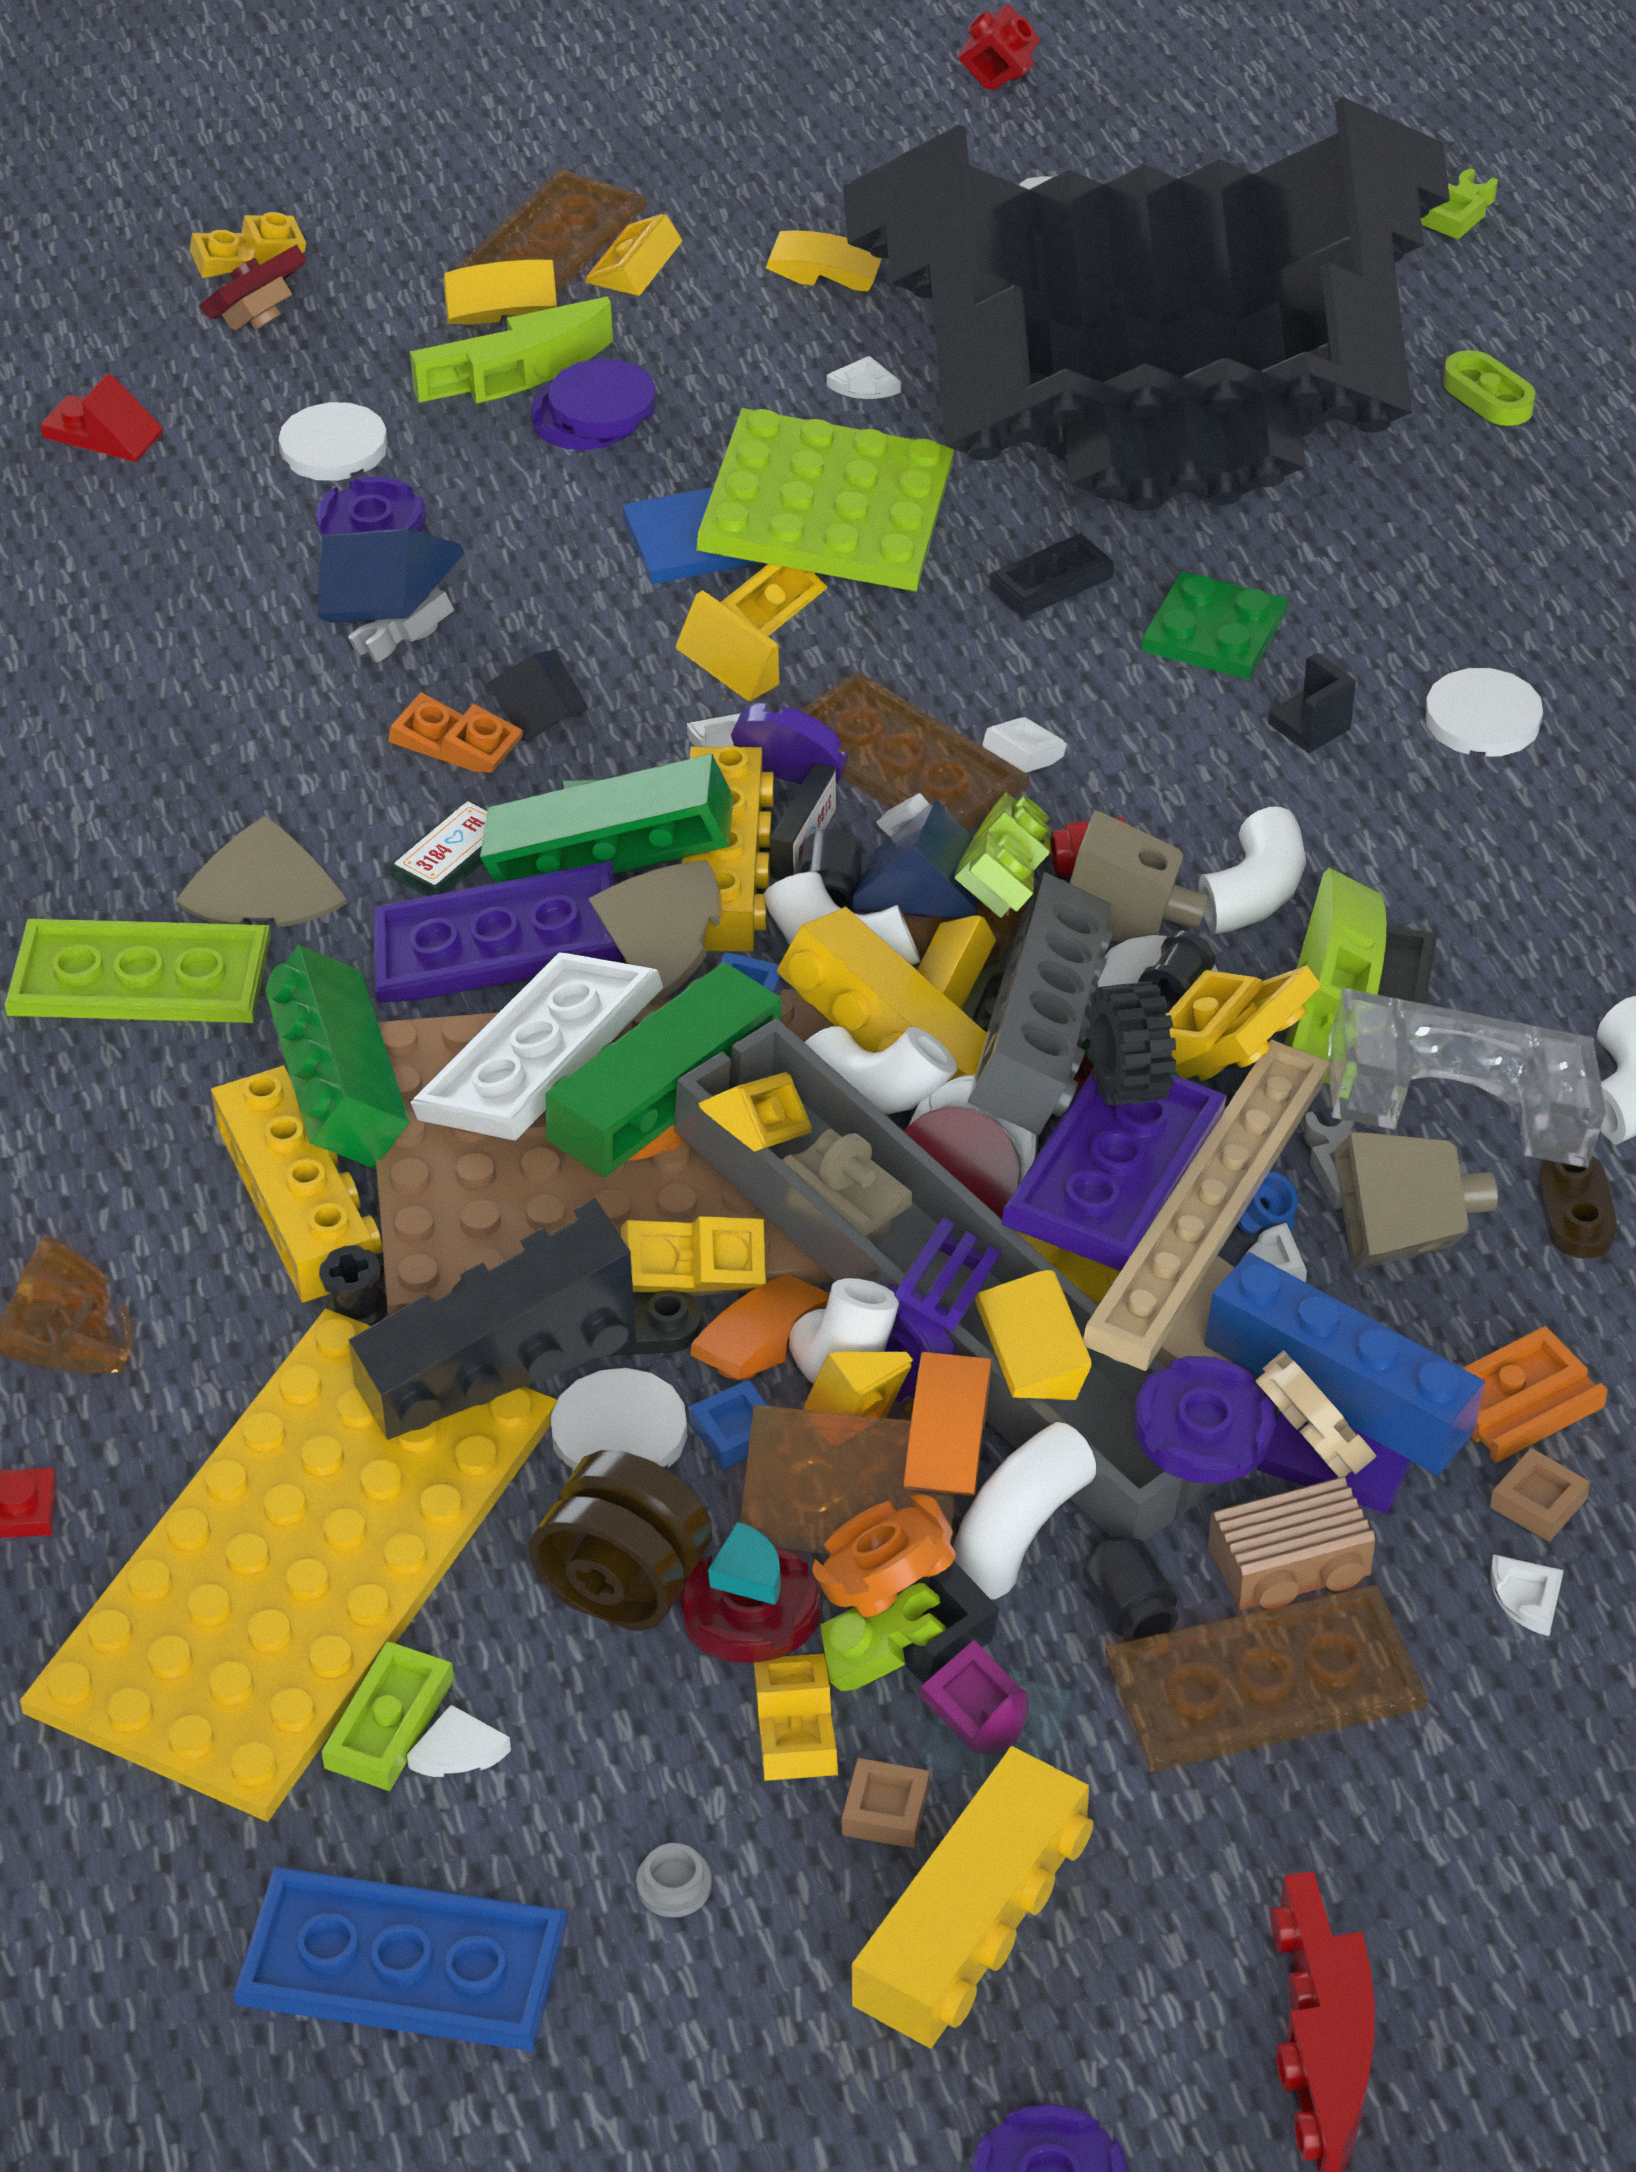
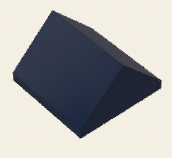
(380, 573)
(919, 869)

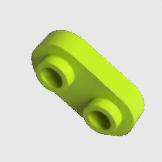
(1489, 387)

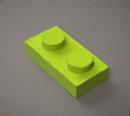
(388, 1715)

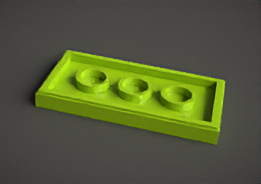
(139, 970)

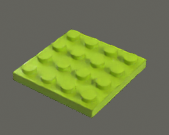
(826, 499)

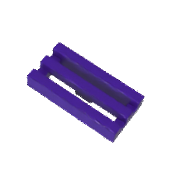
(960, 1253)

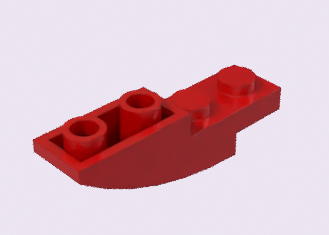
(1328, 2026)

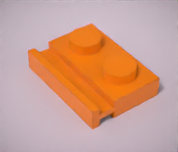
(1531, 1393)

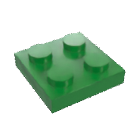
(1215, 625)

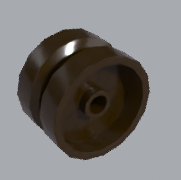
(621, 1539)

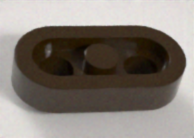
(1573, 1198)

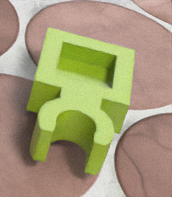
(1465, 206)
(871, 1647)

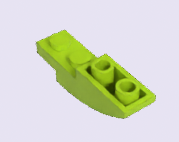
(514, 360)
(1005, 853)
(1342, 951)

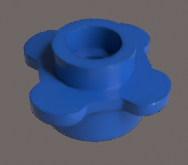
(1280, 1203)

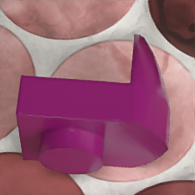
(978, 1701)

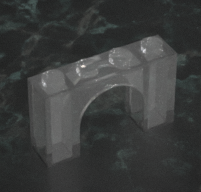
(1536, 1070)

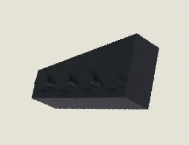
(500, 1327)

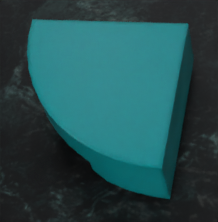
(747, 1566)

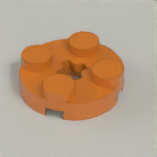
(884, 1554)

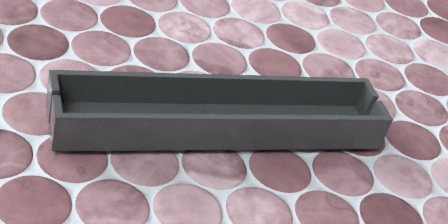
(1129, 1490)

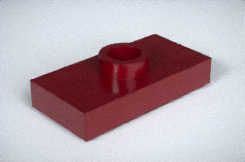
(251, 277)

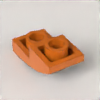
(468, 740)
(757, 1327)
(947, 1424)

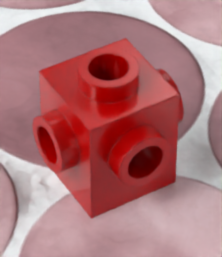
(999, 47)

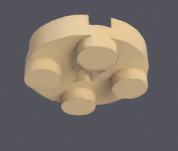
(1326, 1428)

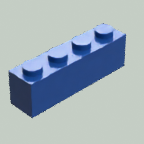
(1366, 1370)

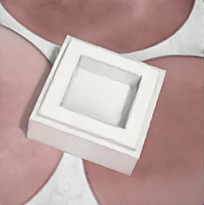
(1024, 744)

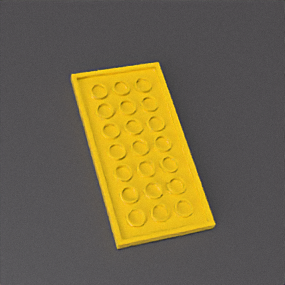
(280, 1578)

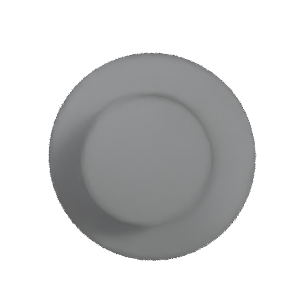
(673, 1880)

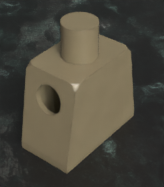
(1136, 878)
(1406, 1196)

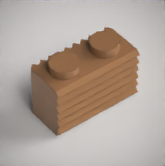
(1292, 1544)

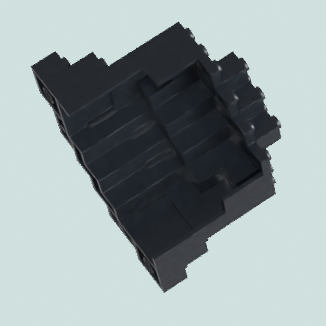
(1159, 317)

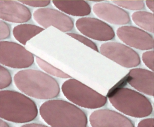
(537, 1038)

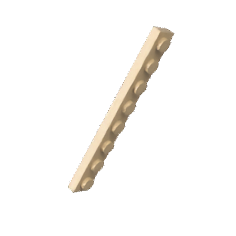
(1205, 1207)

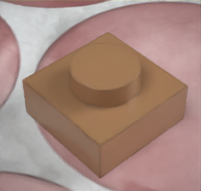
(258, 307)
(1540, 1494)
(886, 1803)

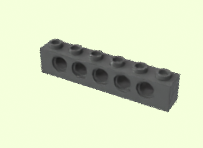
(1043, 1006)

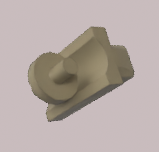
(852, 1183)

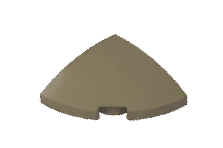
(261, 878)
(662, 919)

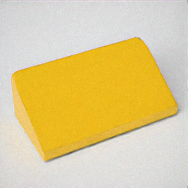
(636, 255)
(773, 596)
(729, 648)
(957, 956)
(1208, 1011)
(761, 1112)
(1035, 1337)
(859, 1383)

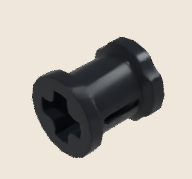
(1180, 965)
(351, 1279)

